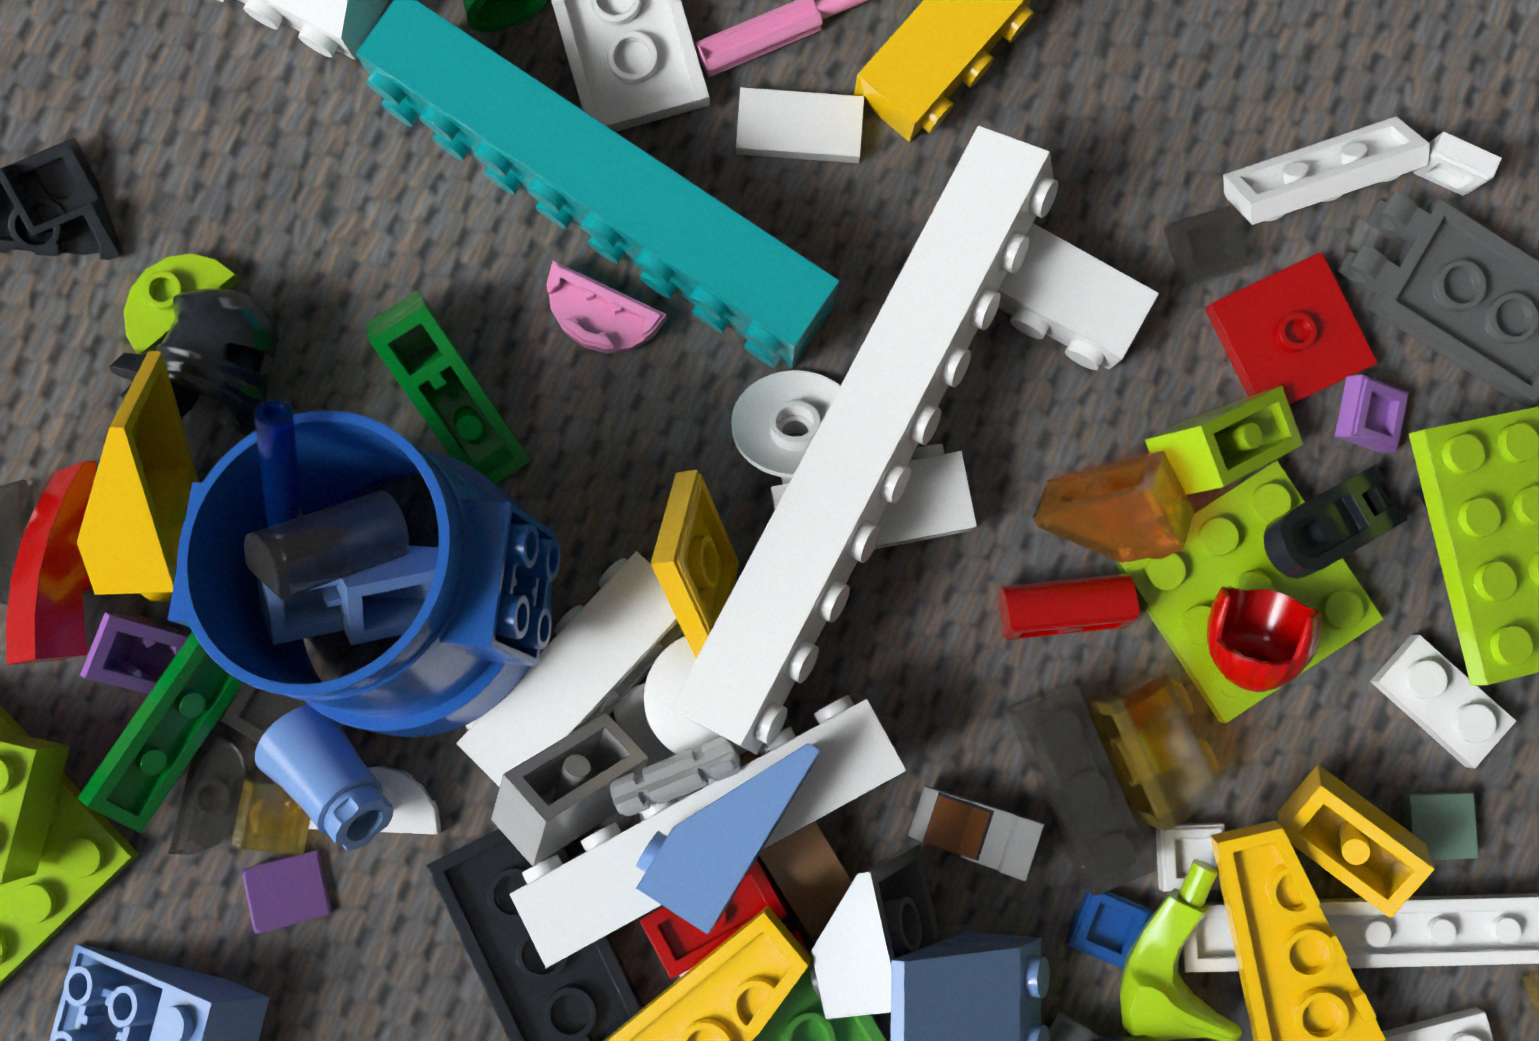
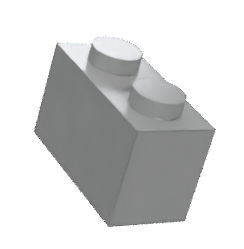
(565, 788)

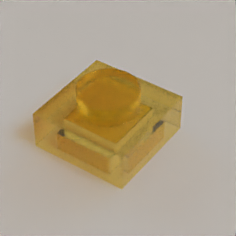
(269, 820)

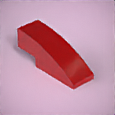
(49, 574)

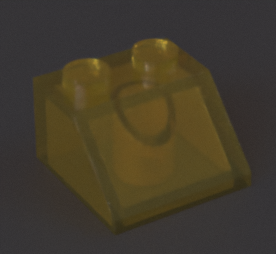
(1154, 749)

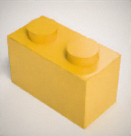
(1355, 841)

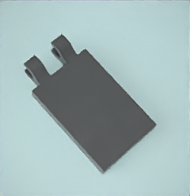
(1456, 292)

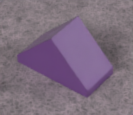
(132, 651)

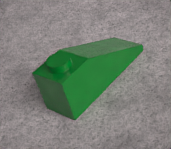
(445, 388)

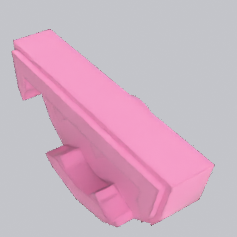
(598, 314)

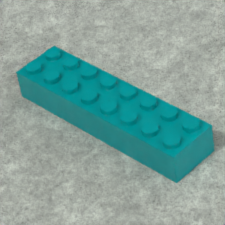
(597, 182)

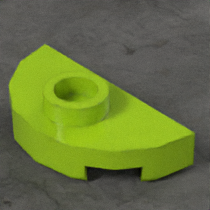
(150, 299)

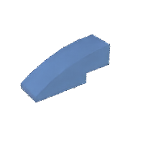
(364, 605)

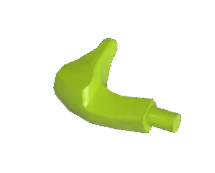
(1151, 989)

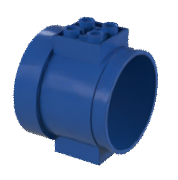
(473, 631)

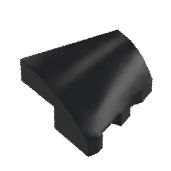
(55, 206)

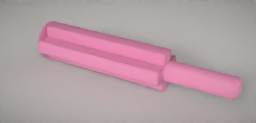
(766, 33)

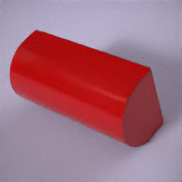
(1067, 606)

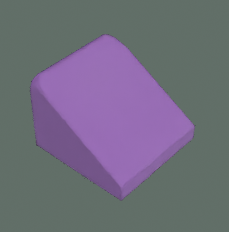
(286, 891)

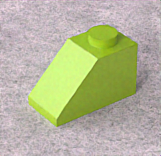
(1229, 441)

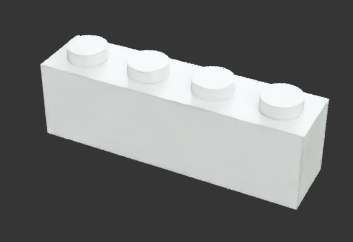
(581, 672)

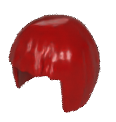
(1261, 637)

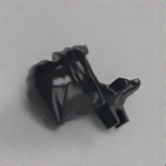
(216, 349)

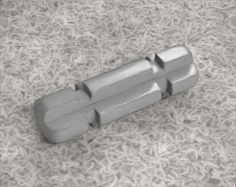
(675, 776)

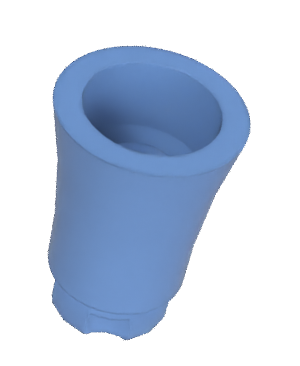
(324, 776)

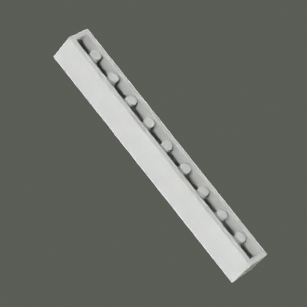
(867, 441)

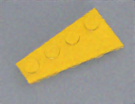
(1283, 946)
(728, 991)

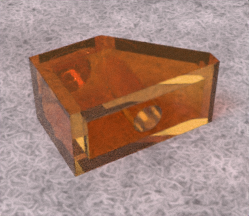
(1119, 509)

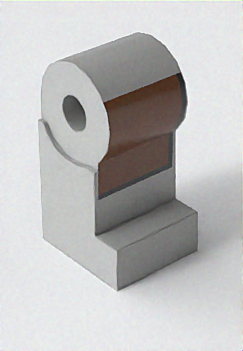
(977, 831)

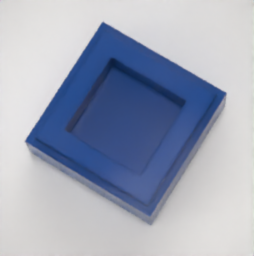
(1107, 926)

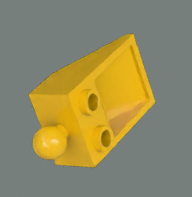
(139, 492)

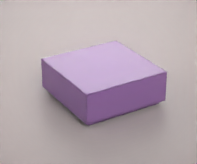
(1371, 414)

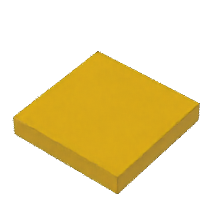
(694, 558)

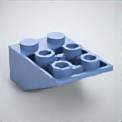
(145, 1000)

